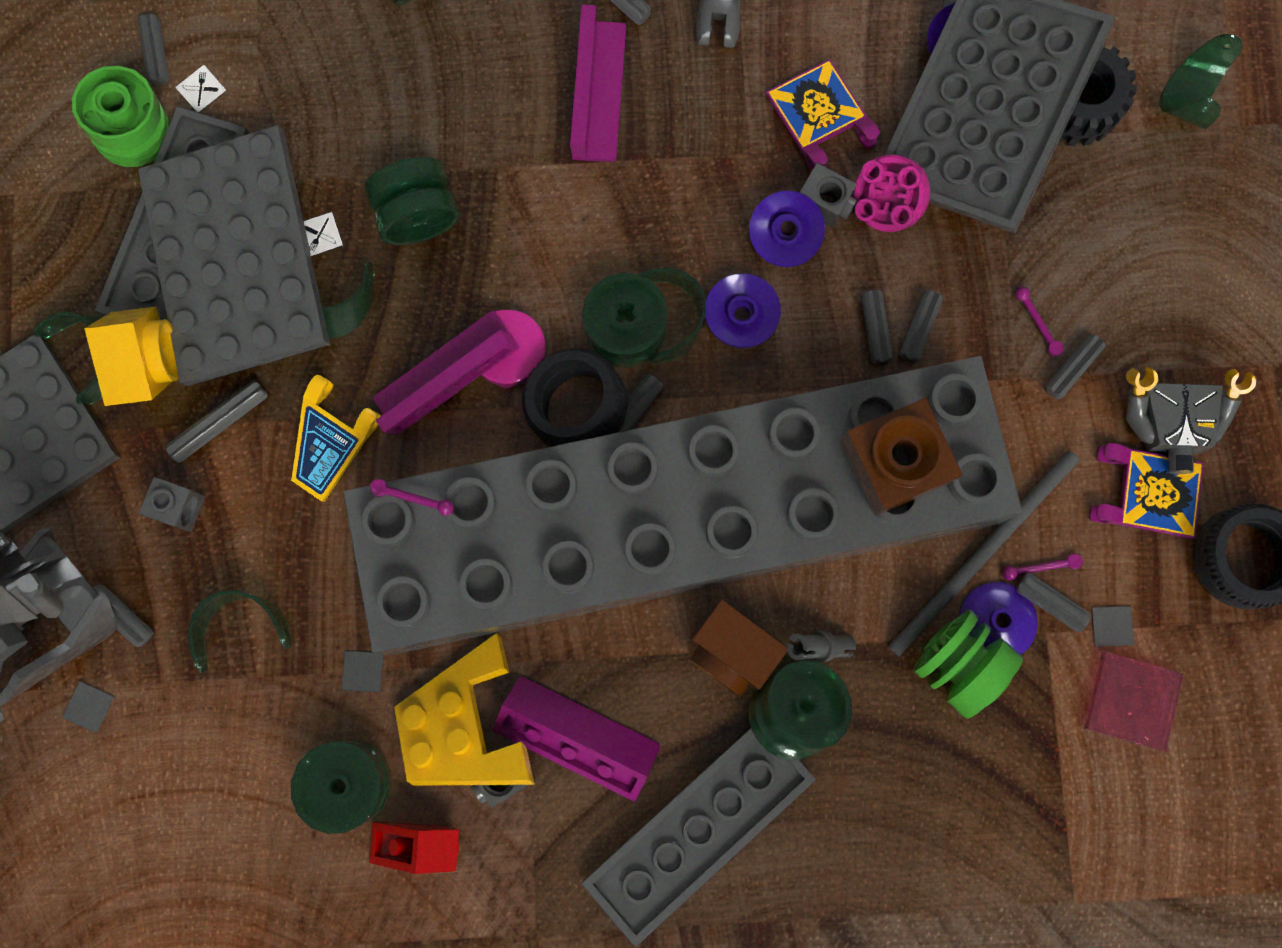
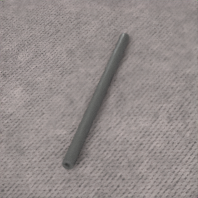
(982, 555)

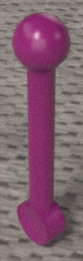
(1054, 347)
(380, 488)
(1072, 561)

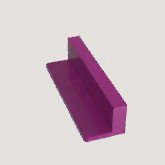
(597, 88)
(444, 373)
(576, 738)

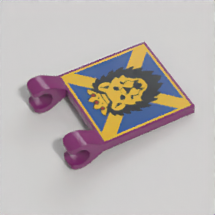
(818, 108)
(1150, 494)

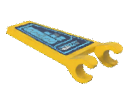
(325, 443)

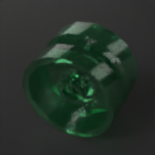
(411, 201)
(625, 298)
(800, 710)
(317, 792)

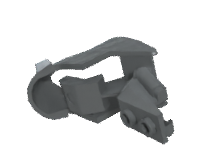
(46, 583)

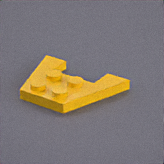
(444, 732)

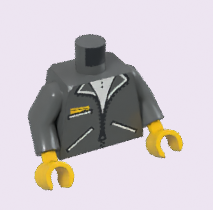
(1182, 416)

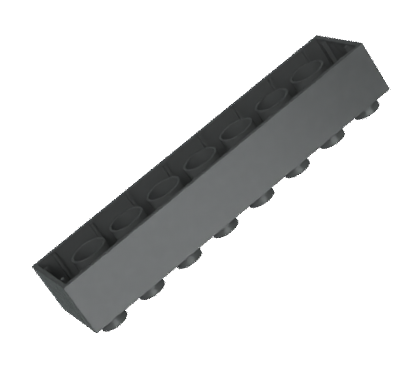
(664, 510)

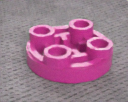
(891, 193)
(517, 366)

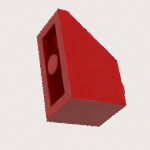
(414, 847)

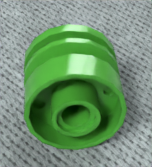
(120, 115)
(975, 671)

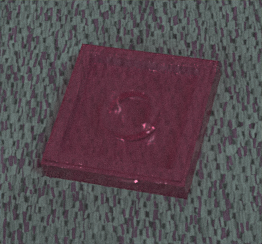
(1133, 701)

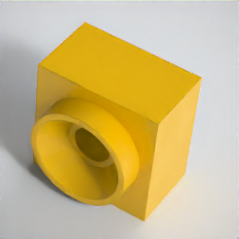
(132, 355)

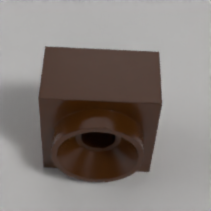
(916, 434)
(735, 650)

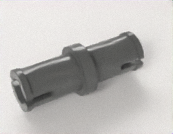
(821, 646)

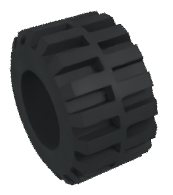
(1114, 94)

